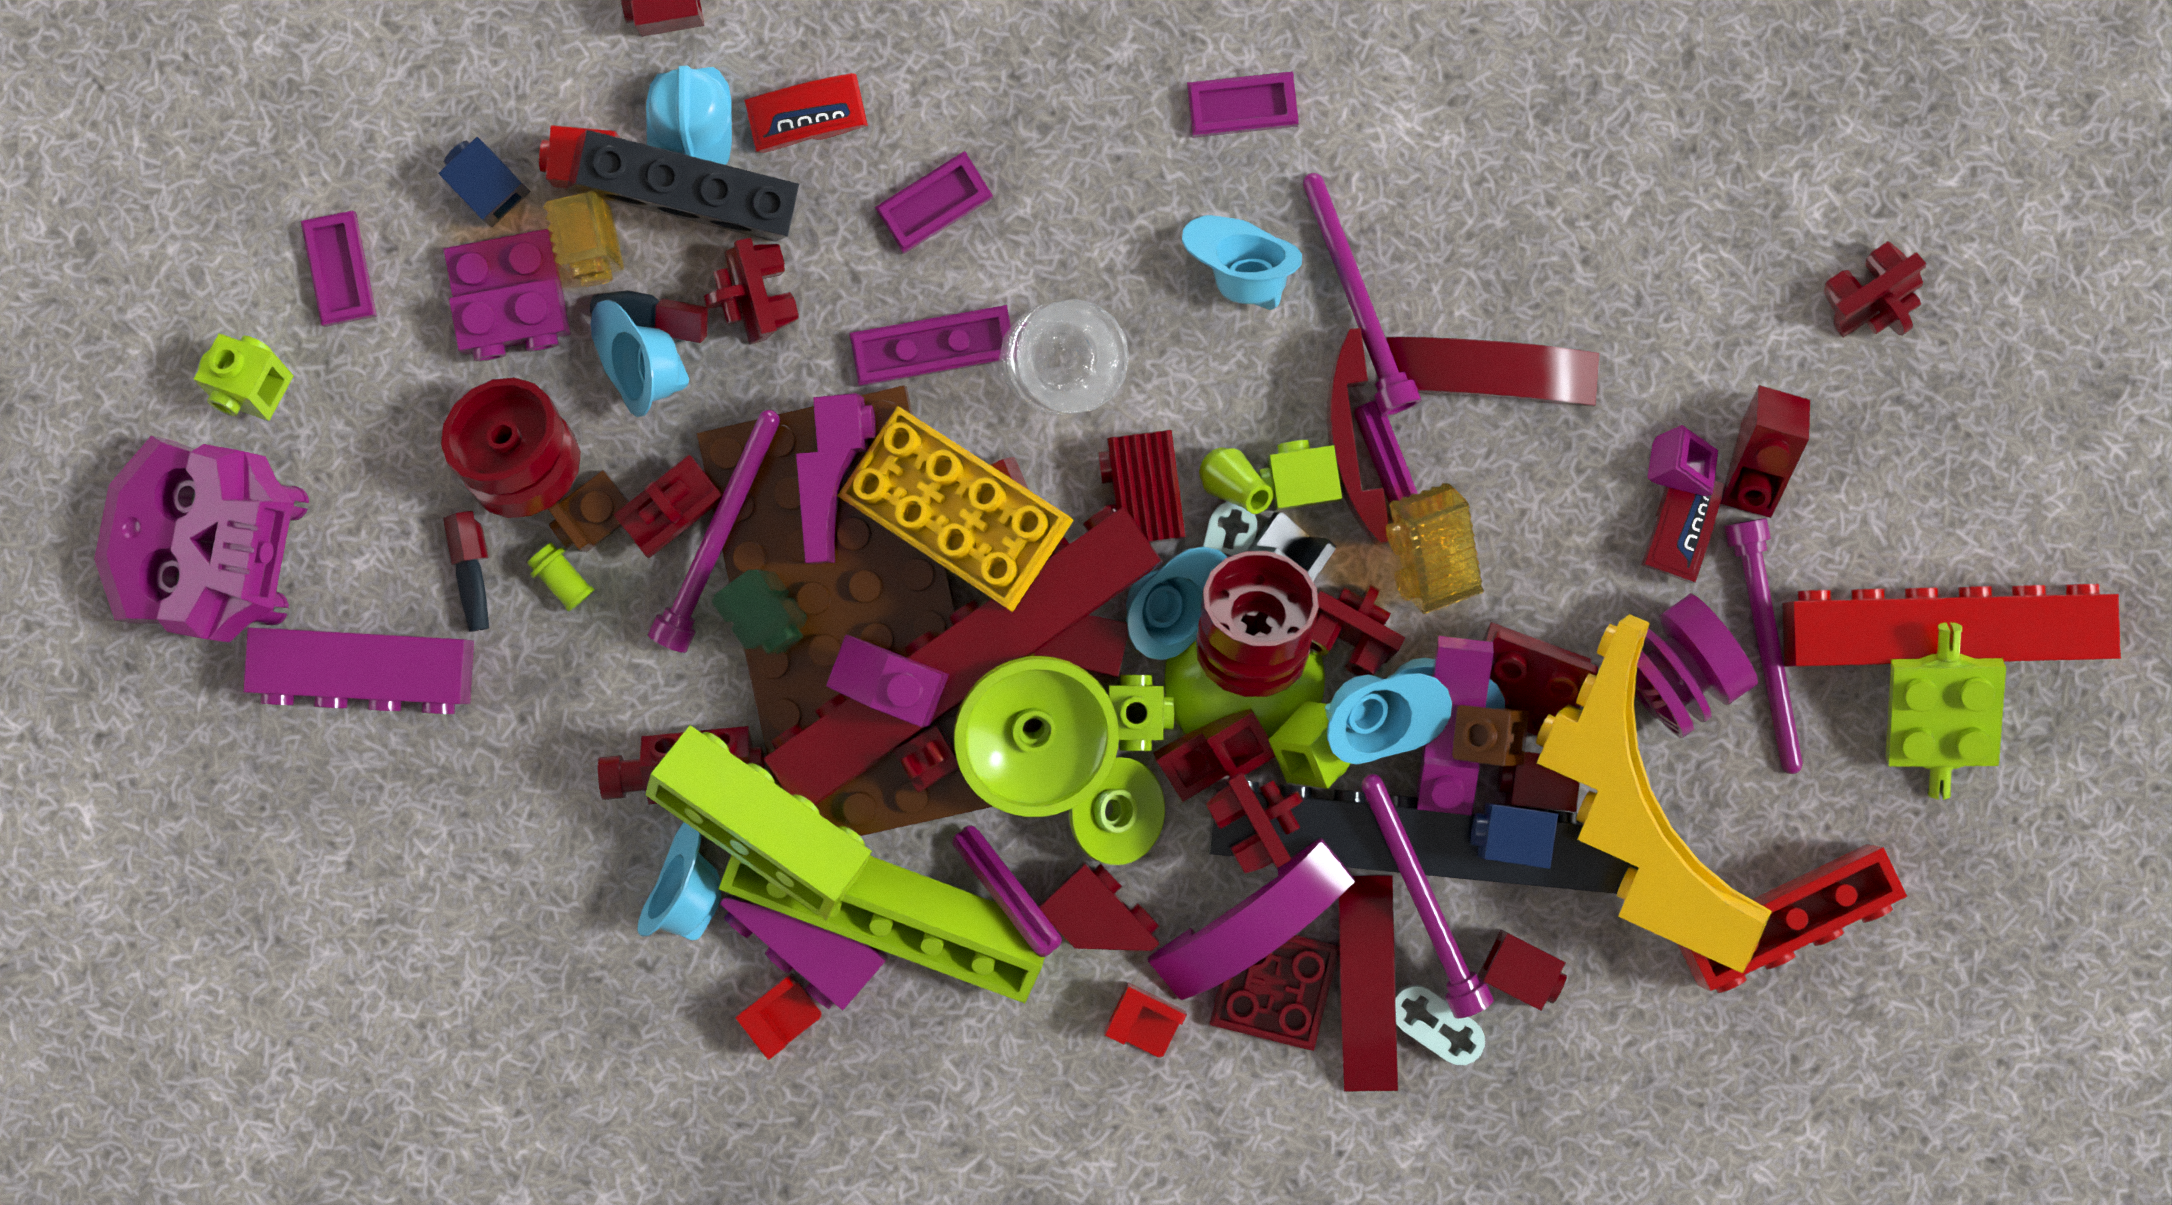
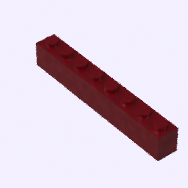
(1065, 591)

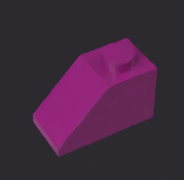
(887, 681)

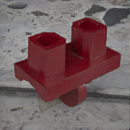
(748, 267)
(1883, 300)
(668, 506)
(1359, 624)
(1265, 845)

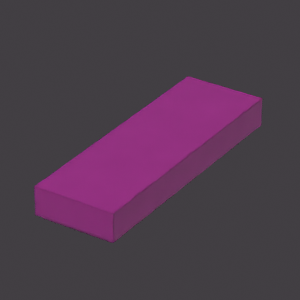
(929, 345)

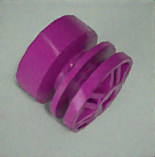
(1693, 660)

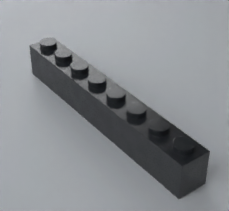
(1437, 838)

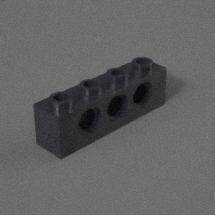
(682, 186)

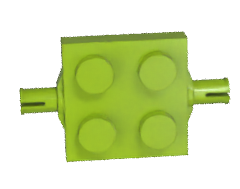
(1945, 711)

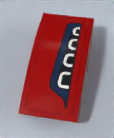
(806, 112)

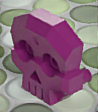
(221, 545)

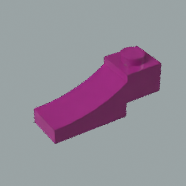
(841, 432)
(1443, 781)

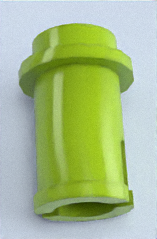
(560, 576)

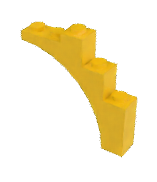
(1599, 748)

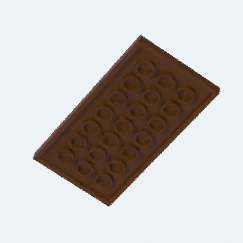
(873, 592)

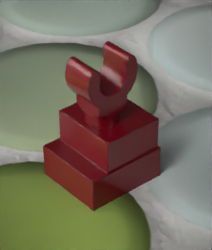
(928, 757)

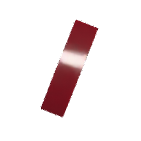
(1498, 369)
(1348, 372)
(1368, 985)

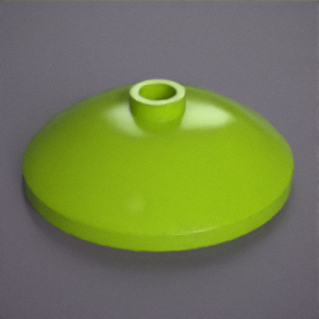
(1203, 701)
(1041, 769)

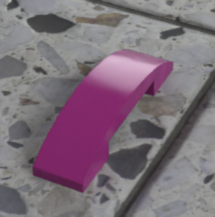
(1255, 925)

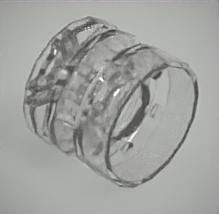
(1094, 349)

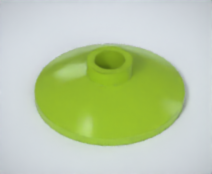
(1135, 816)

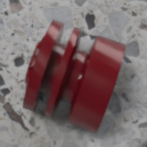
(1256, 623)

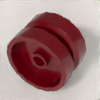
(511, 447)

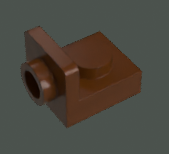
(588, 513)
(1490, 735)

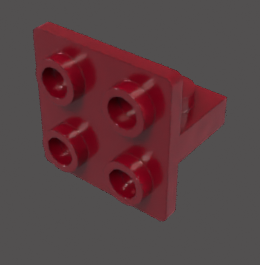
(1535, 674)

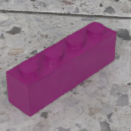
(358, 667)

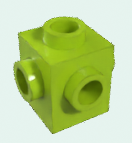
(243, 377)
(1159, 712)

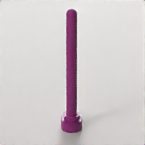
(1394, 389)
(1750, 543)
(675, 625)
(1466, 992)

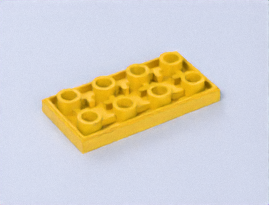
(955, 508)

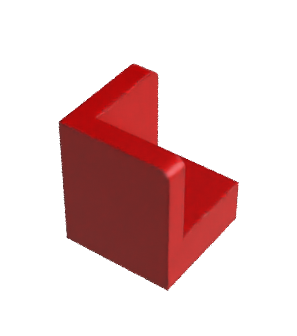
(779, 1016)
(1144, 1020)

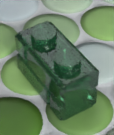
(761, 611)

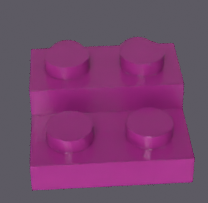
(506, 295)

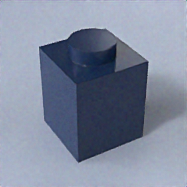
(482, 180)
(1514, 835)

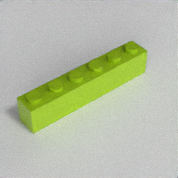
(914, 921)

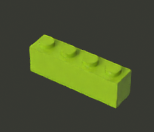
(758, 821)

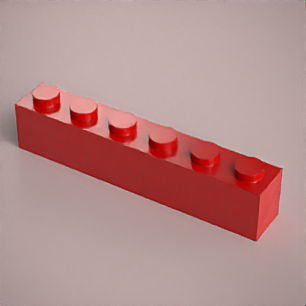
(2004, 627)

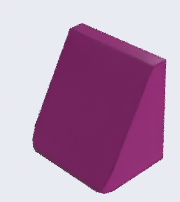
(1683, 462)

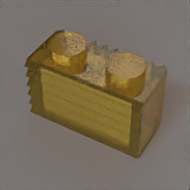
(584, 237)
(1434, 548)

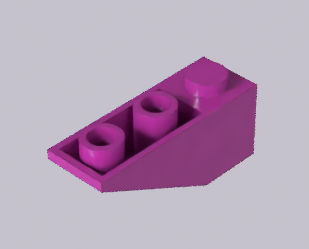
(829, 961)

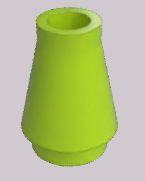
(1233, 479)

